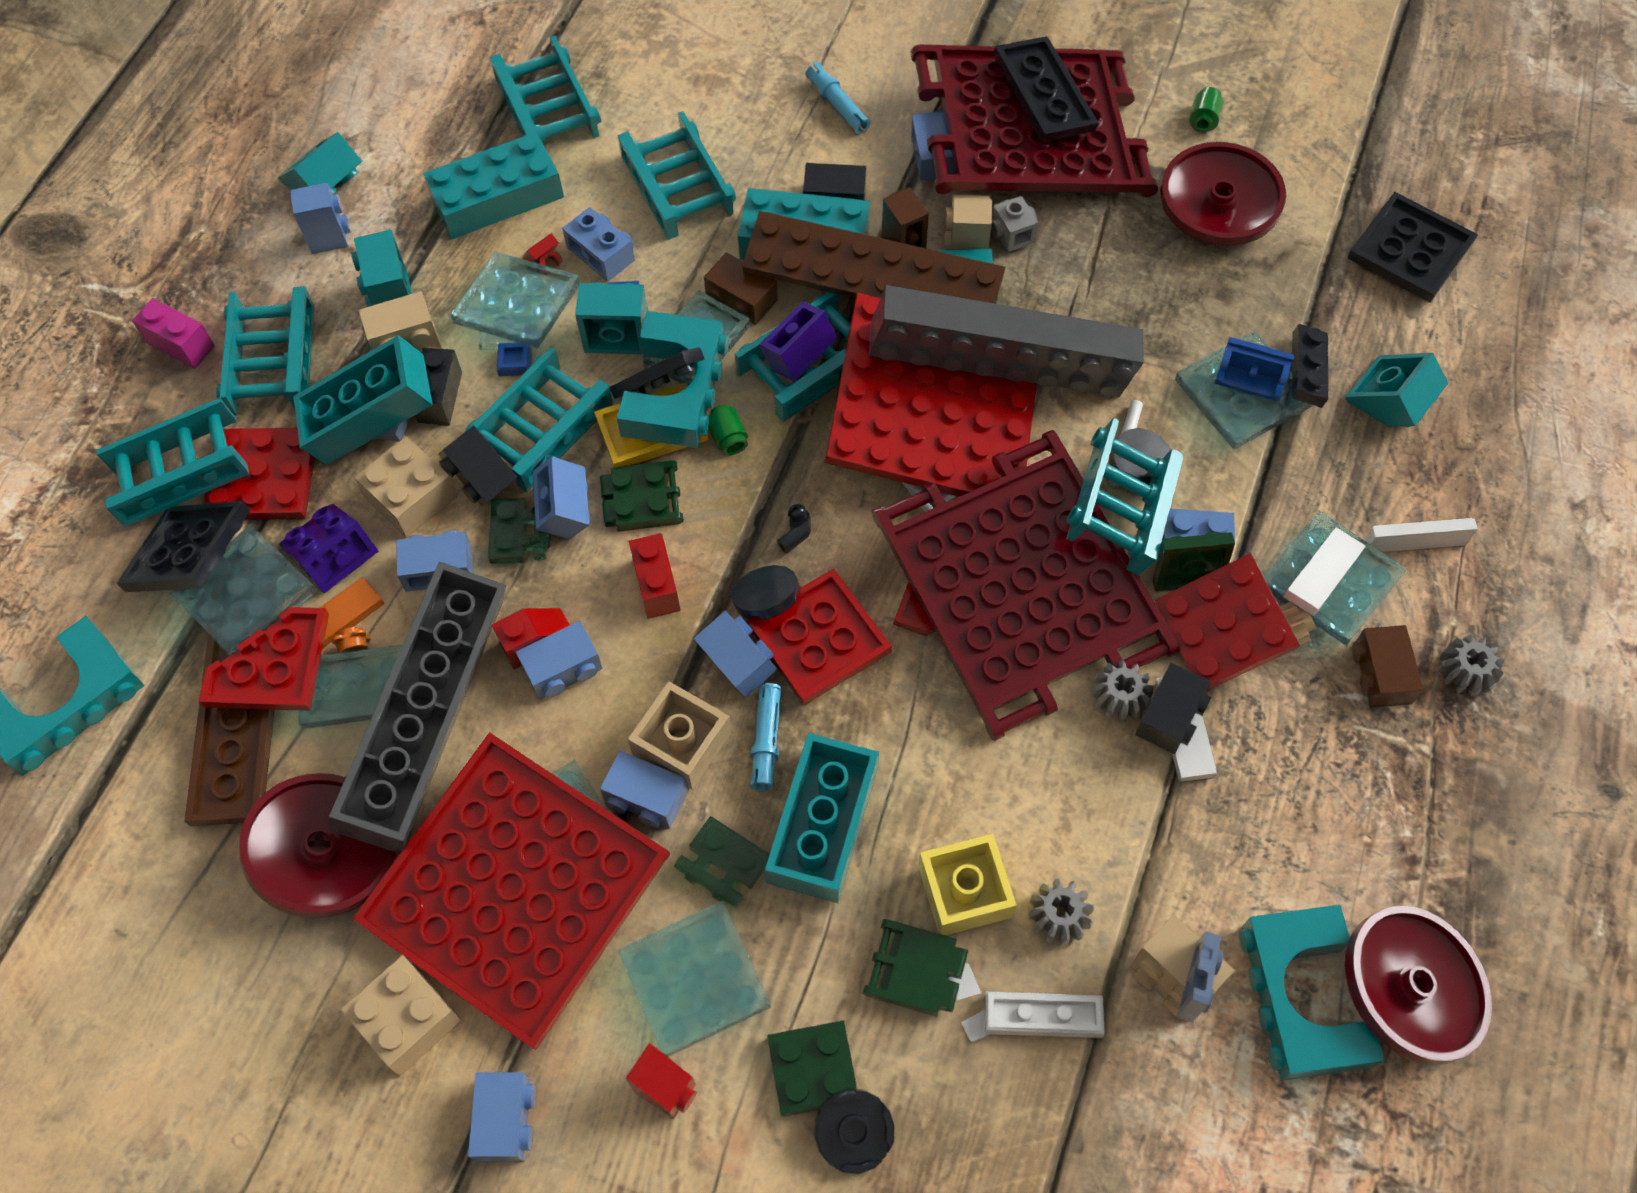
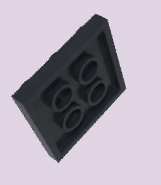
(1412, 246)
(184, 547)

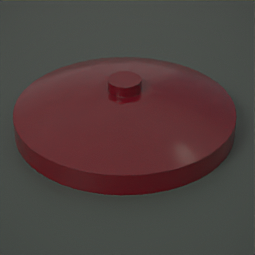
(1223, 193)
(295, 857)
(1418, 985)

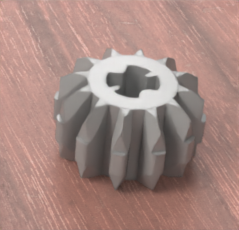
(1471, 665)
(1126, 681)
(1075, 916)

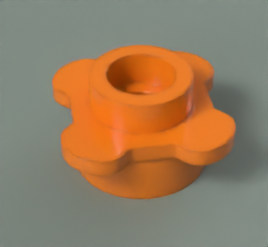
(351, 640)

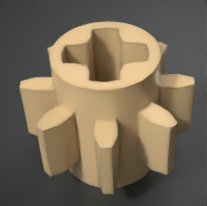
(1299, 621)

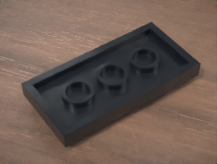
(1045, 89)

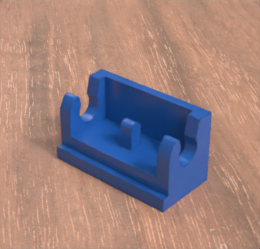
(1254, 369)

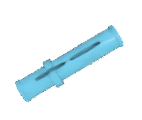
(830, 90)
(764, 749)

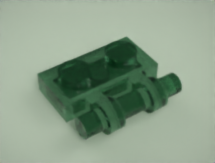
(508, 532)
(728, 852)

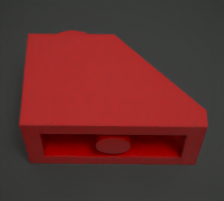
(526, 628)
(662, 1082)

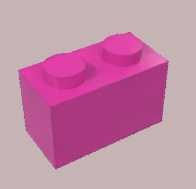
(173, 333)

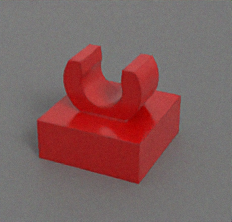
(544, 250)

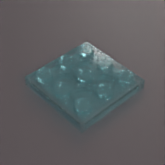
(516, 299)
(1233, 412)
(245, 591)
(1356, 594)
(694, 979)

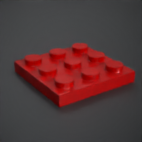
(277, 477)
(1227, 622)
(821, 637)

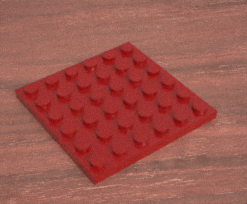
(923, 419)
(512, 889)

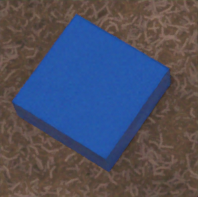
(513, 359)

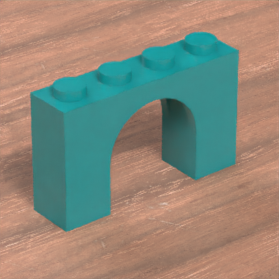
(681, 416)
(102, 686)
(1298, 1045)

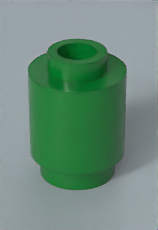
(1206, 109)
(727, 429)

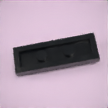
(1310, 365)
(658, 374)

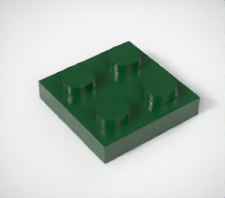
(1190, 558)
(810, 1066)

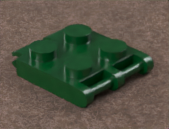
(639, 497)
(917, 969)

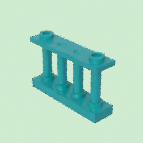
(526, 114)
(657, 194)
(295, 361)
(814, 381)
(562, 436)
(182, 483)
(1157, 497)

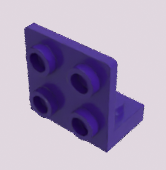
(329, 546)

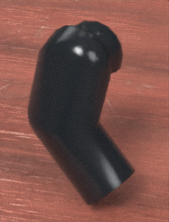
(799, 528)

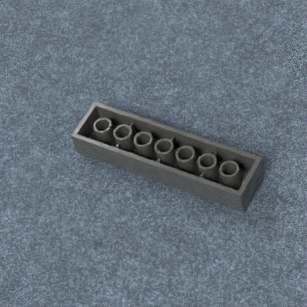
(1005, 341)
(417, 709)

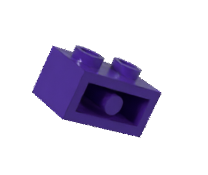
(798, 341)

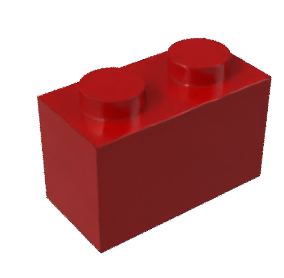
(654, 575)

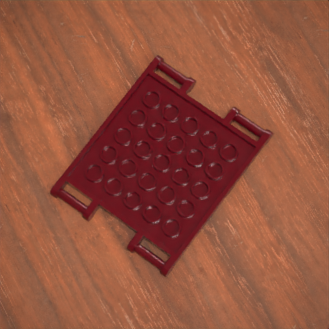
(999, 147)
(1016, 594)

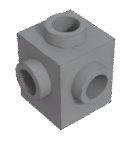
(1014, 223)

